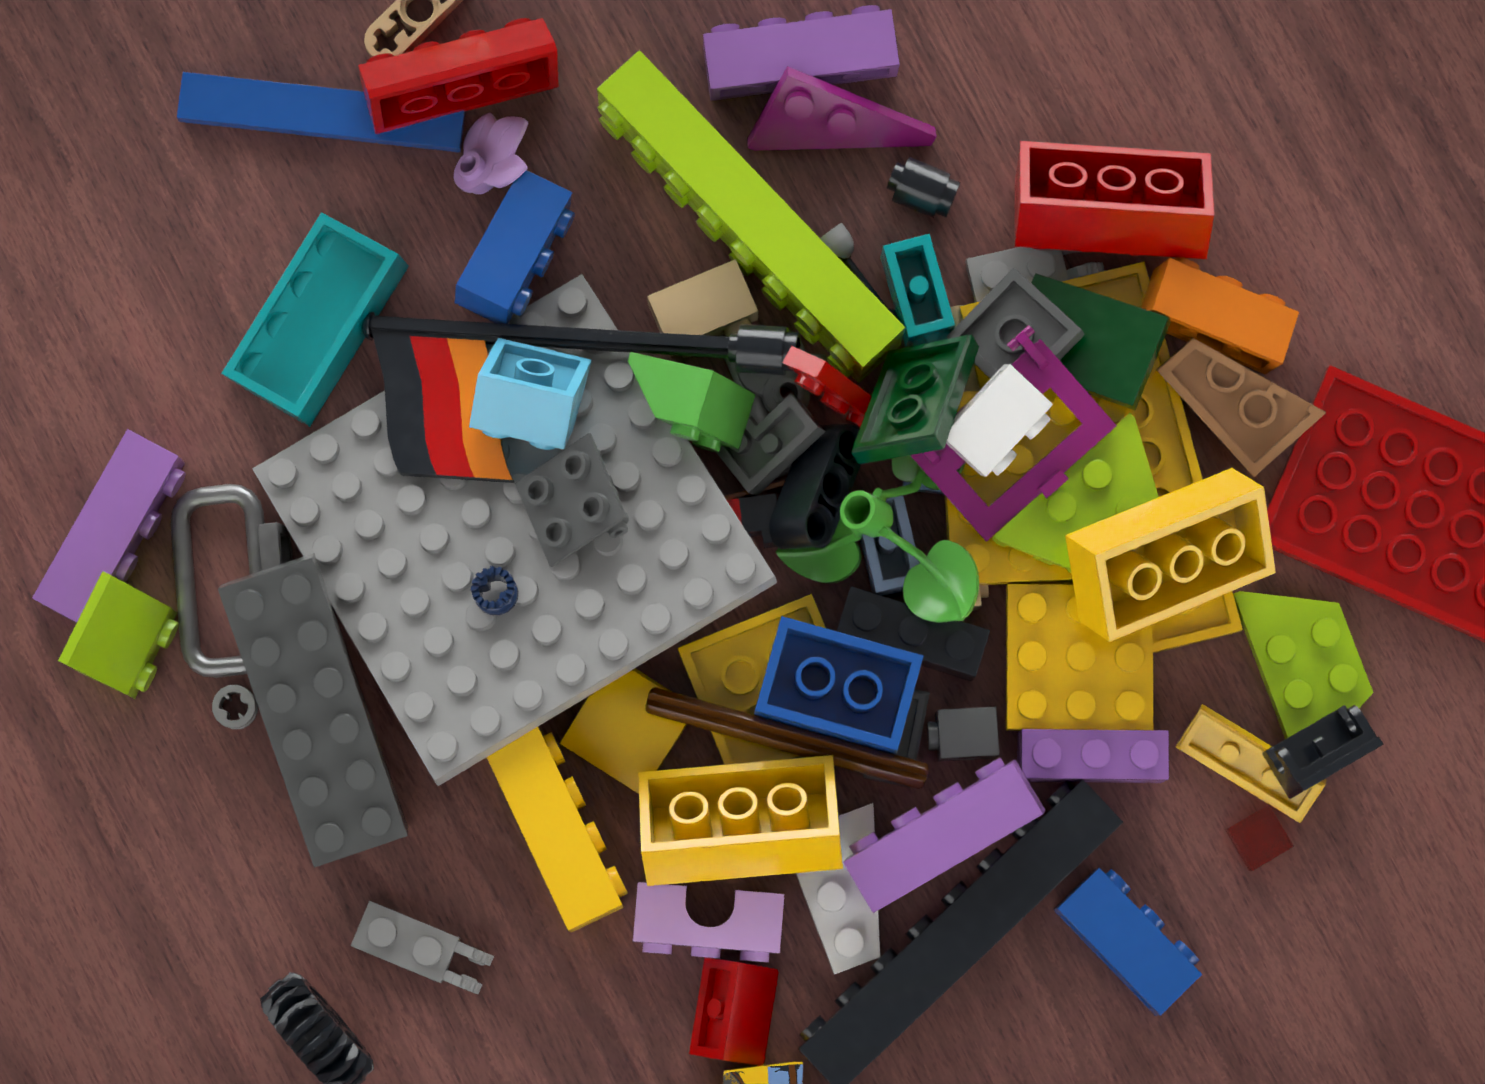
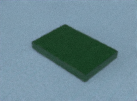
(1117, 344)
(915, 399)

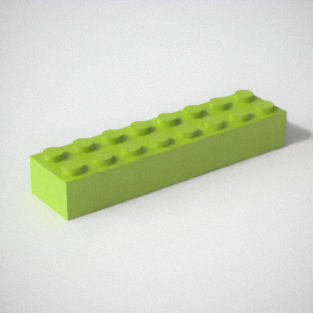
(748, 218)

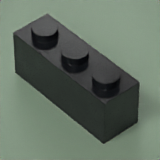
(946, 646)

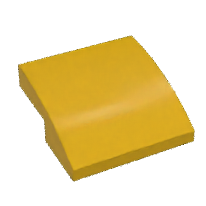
(619, 733)

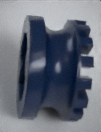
(482, 583)

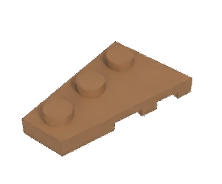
(1238, 405)

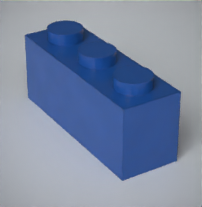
(515, 249)
(1129, 940)

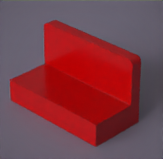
(734, 1011)

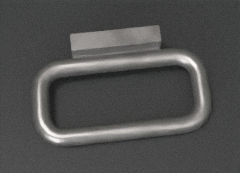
(266, 545)

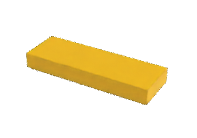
(1239, 758)

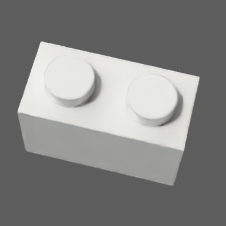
(997, 421)

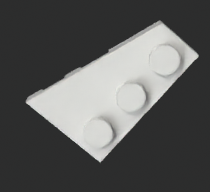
(838, 907)

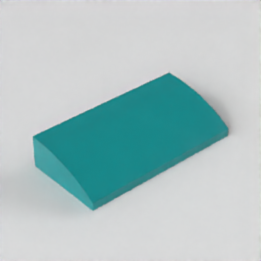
(315, 319)

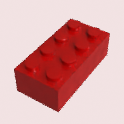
(1113, 200)

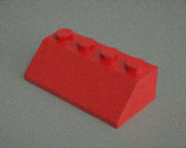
(459, 74)

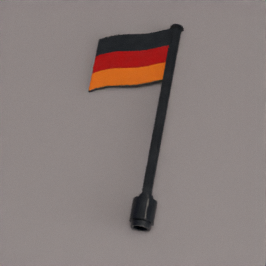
(435, 366)

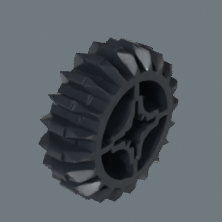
(316, 1032)

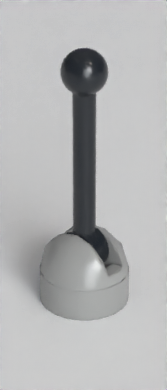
(842, 245)

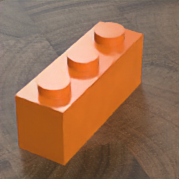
(1221, 314)

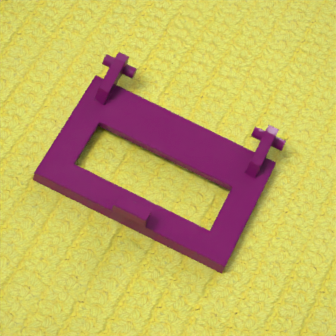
(1043, 372)

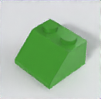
(694, 401)

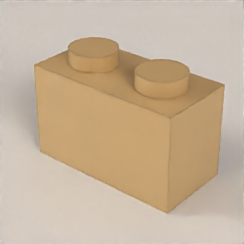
(705, 304)

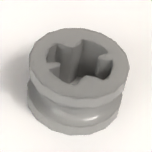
(224, 717)

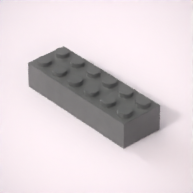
(313, 710)

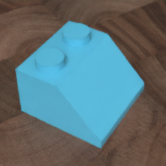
(529, 394)

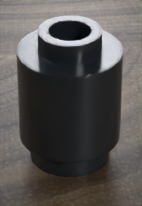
(923, 187)

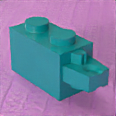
(917, 290)

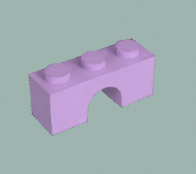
(751, 929)

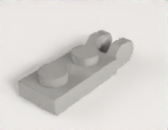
(991, 268)
(415, 946)

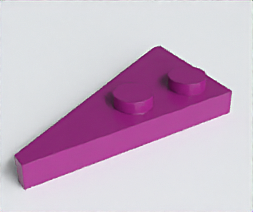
(822, 116)

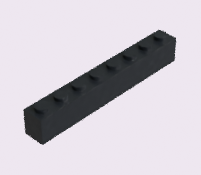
(959, 935)

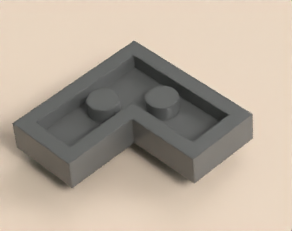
(771, 444)

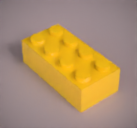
(1170, 554)
(739, 820)
(554, 830)

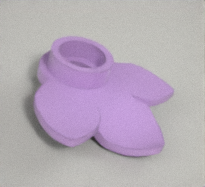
(490, 154)

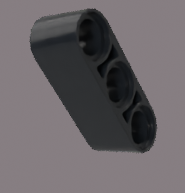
(815, 490)

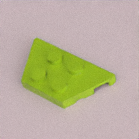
(1099, 485)
(1303, 657)

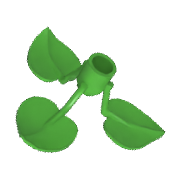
(935, 589)

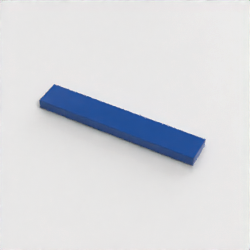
(304, 112)

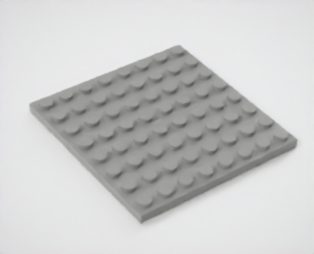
(408, 547)

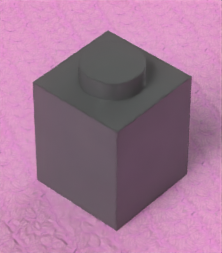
(964, 734)

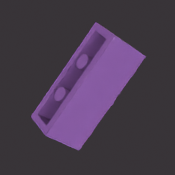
(1094, 755)

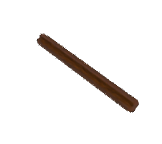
(786, 737)

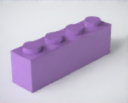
(822, 46)
(112, 523)
(943, 835)

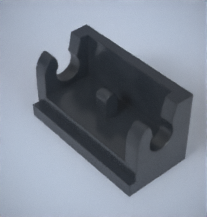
(1321, 749)

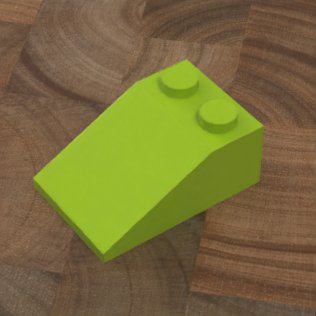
(120, 636)

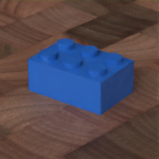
(838, 685)

